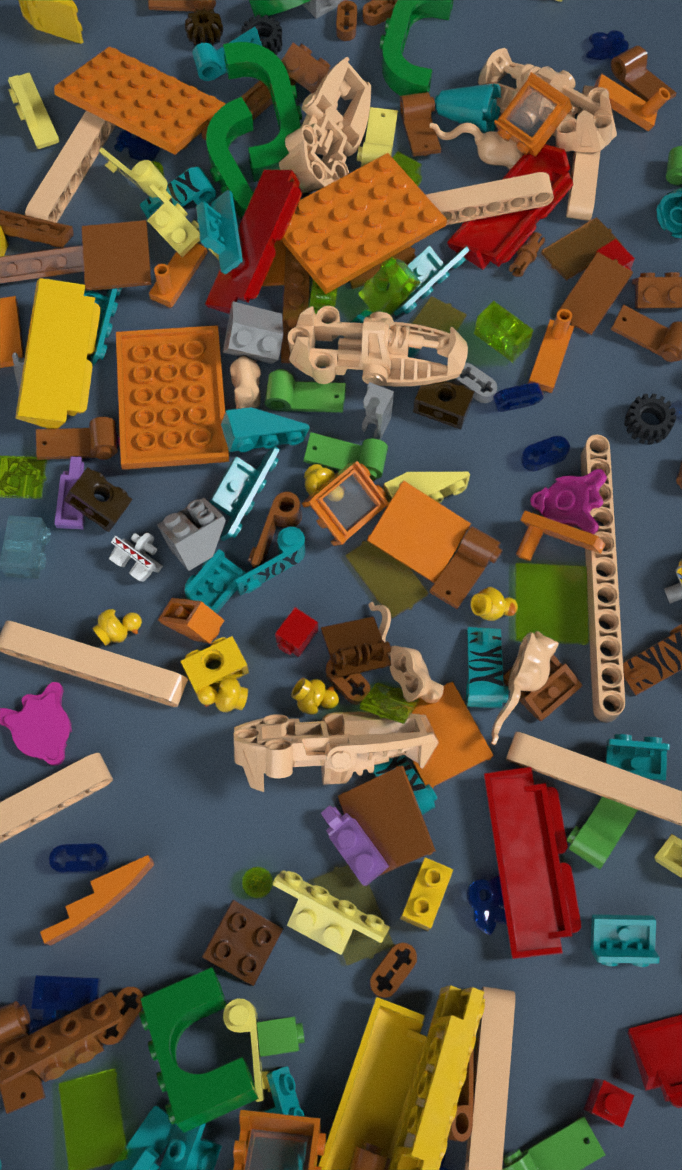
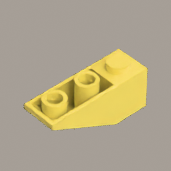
(433, 484)

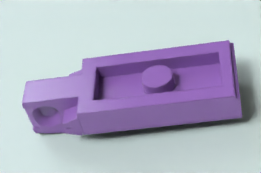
(66, 515)
(354, 845)

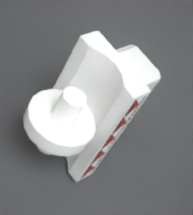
(125, 550)

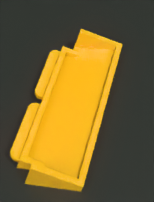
(55, 361)
(377, 1085)

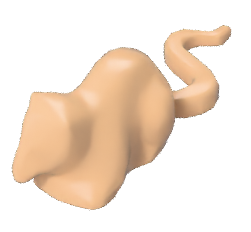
(490, 146)
(245, 378)
(408, 666)
(527, 674)

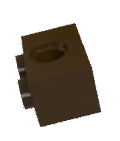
(450, 412)
(102, 513)

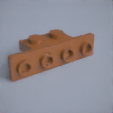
(61, 1043)

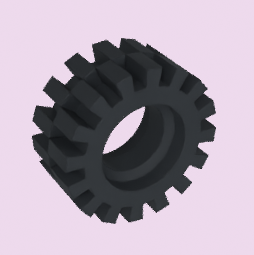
(266, 28)
(653, 406)

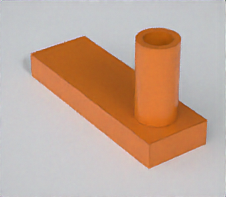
(632, 106)
(174, 277)
(552, 351)
(540, 525)

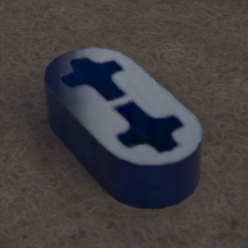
(518, 397)
(547, 456)
(78, 851)

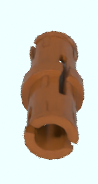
(526, 254)

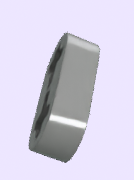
(476, 381)

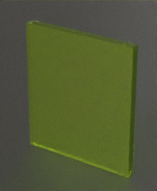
(552, 602)

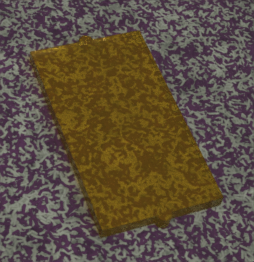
(387, 578)
(345, 885)

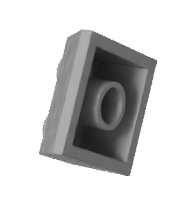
(254, 333)

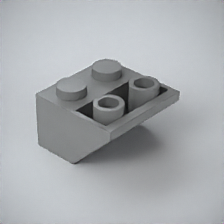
(193, 532)

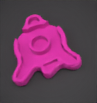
(572, 500)
(40, 726)

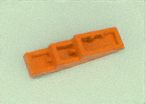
(107, 892)

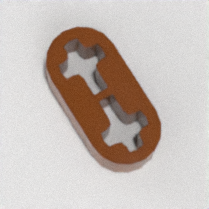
(377, 11)
(346, 20)
(345, 688)
(399, 975)
(128, 1019)

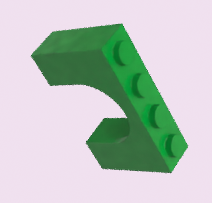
(192, 1097)

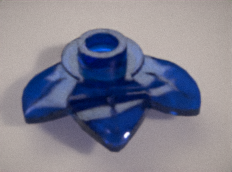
(607, 45)
(490, 910)

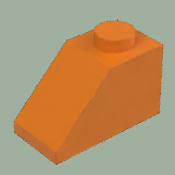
(192, 619)

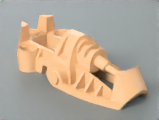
(595, 119)
(328, 131)
(375, 347)
(336, 743)

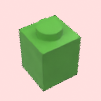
(279, 1036)

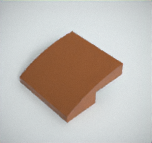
(557, 689)

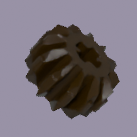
(204, 27)

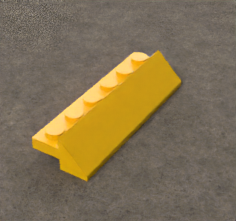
(438, 1080)

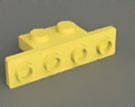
(32, 110)
(172, 224)
(326, 917)

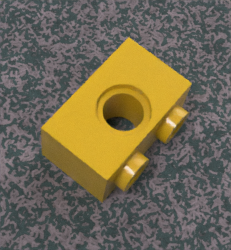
(223, 650)
(426, 894)

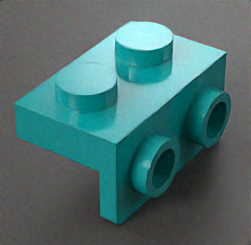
(214, 582)
(638, 757)
(624, 939)

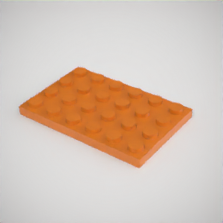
(139, 99)
(359, 222)
(170, 397)

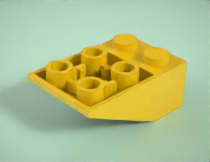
(53, 17)

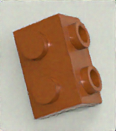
(305, 68)
(658, 291)

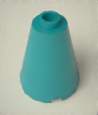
(471, 105)
(670, 212)

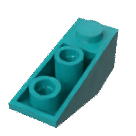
(255, 428)

